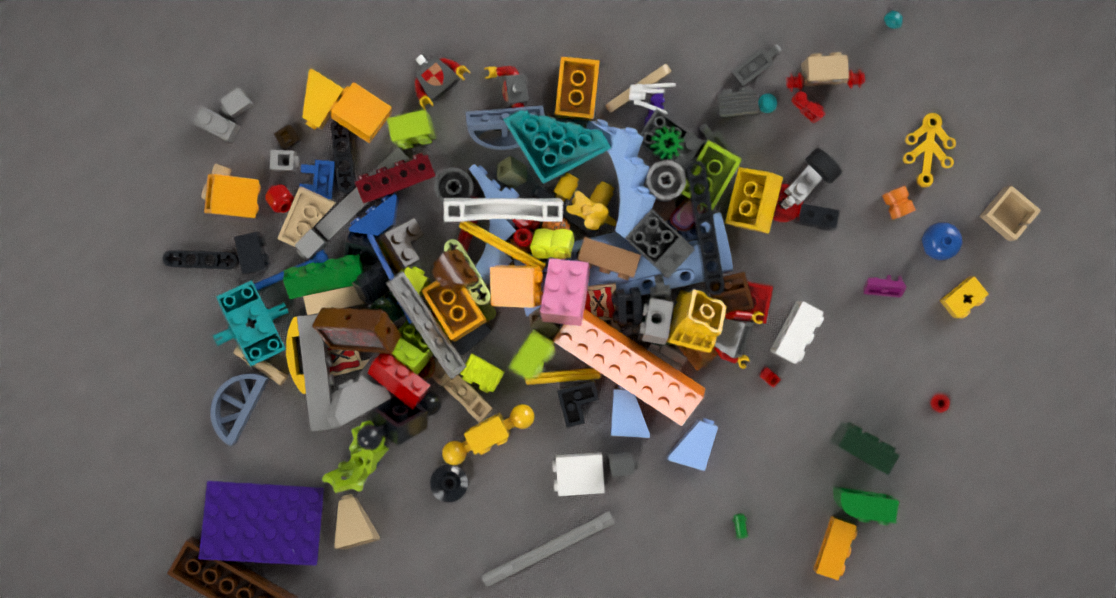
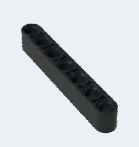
(710, 236)

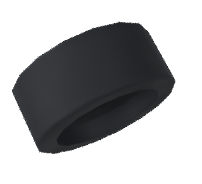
(824, 165)

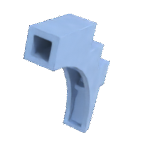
(631, 174)
(499, 227)

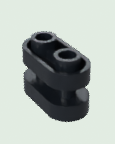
(619, 299)

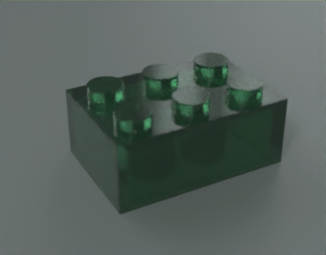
(865, 447)

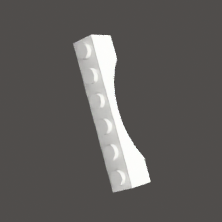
(503, 208)

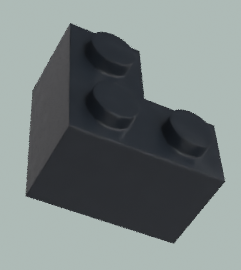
(572, 398)

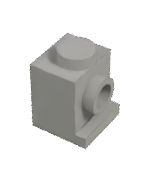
(277, 160)

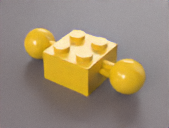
(487, 433)

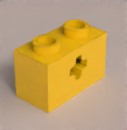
(954, 299)

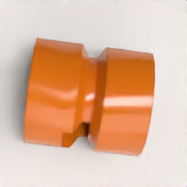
(898, 202)

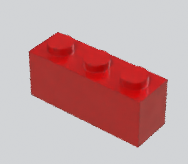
(398, 379)

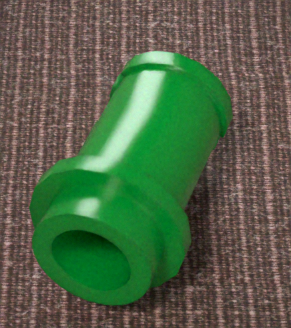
(740, 525)

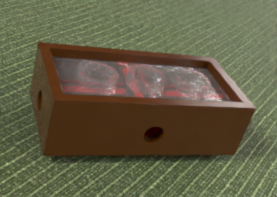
(357, 330)

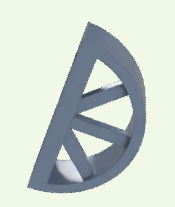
(481, 121)
(247, 407)

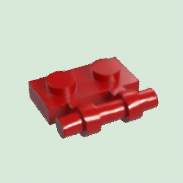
(812, 111)

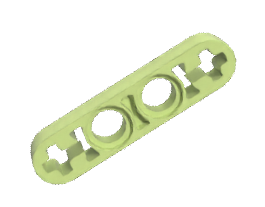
(475, 295)

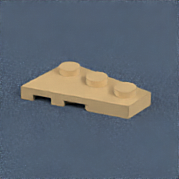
(303, 215)

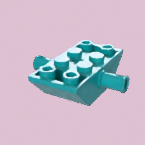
(243, 305)

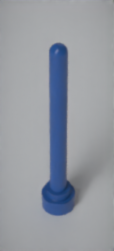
(320, 257)

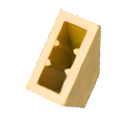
(319, 98)

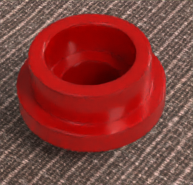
(523, 232)
(934, 403)

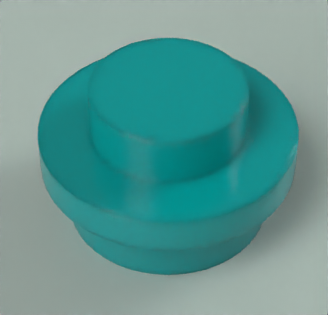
(893, 19)
(767, 103)

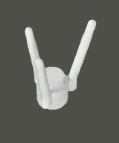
(639, 92)

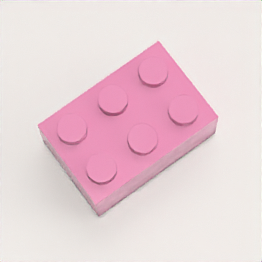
(565, 292)

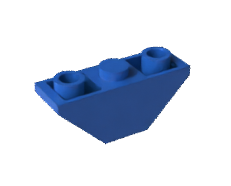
(378, 218)

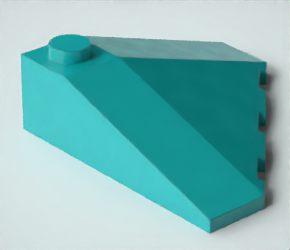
(554, 145)

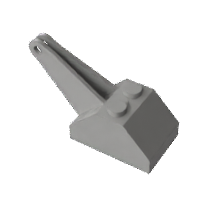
(356, 397)

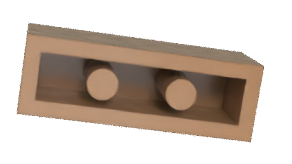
(609, 258)

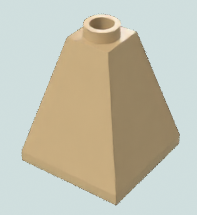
(353, 524)

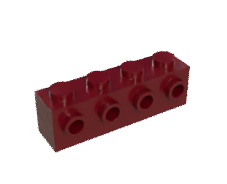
(395, 178)

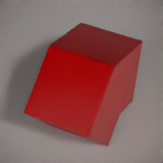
(769, 377)

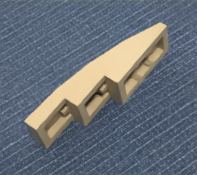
(336, 298)

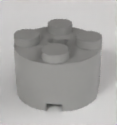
(675, 177)

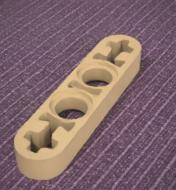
(652, 78)

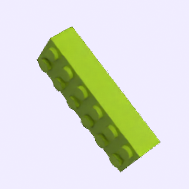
(532, 354)

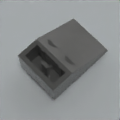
(691, 142)
(659, 244)

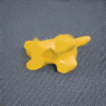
(593, 213)

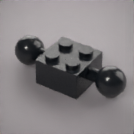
(398, 421)

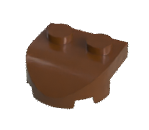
(454, 271)

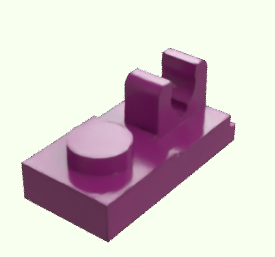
(884, 287)

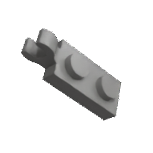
(801, 186)

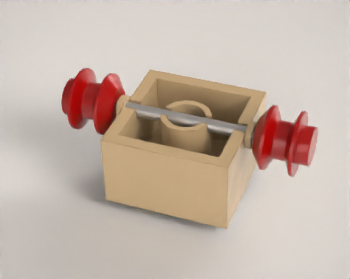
(825, 71)

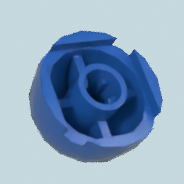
(942, 241)

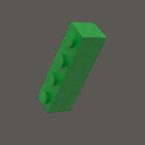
(322, 276)

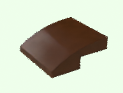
(735, 293)

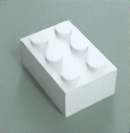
(797, 332)

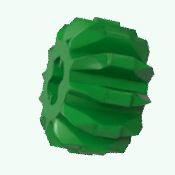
(665, 135)

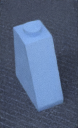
(627, 415)
(695, 445)

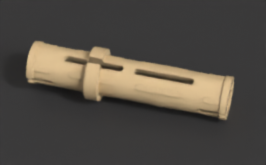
(265, 368)

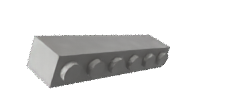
(316, 373)

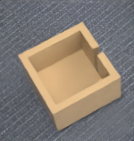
(1008, 211)

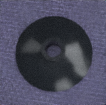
(445, 492)

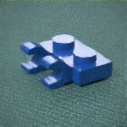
(323, 177)

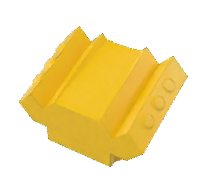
(696, 320)

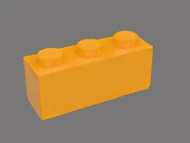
(835, 548)

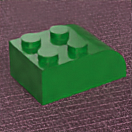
(867, 505)

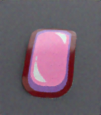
(683, 217)

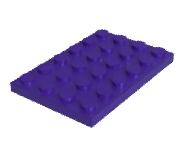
(261, 523)

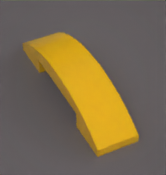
(292, 356)

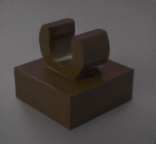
(287, 137)

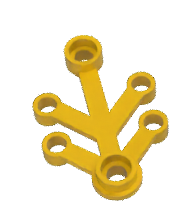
(929, 147)

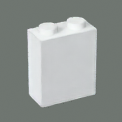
(578, 474)

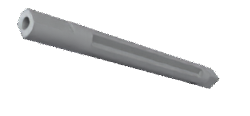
(547, 549)

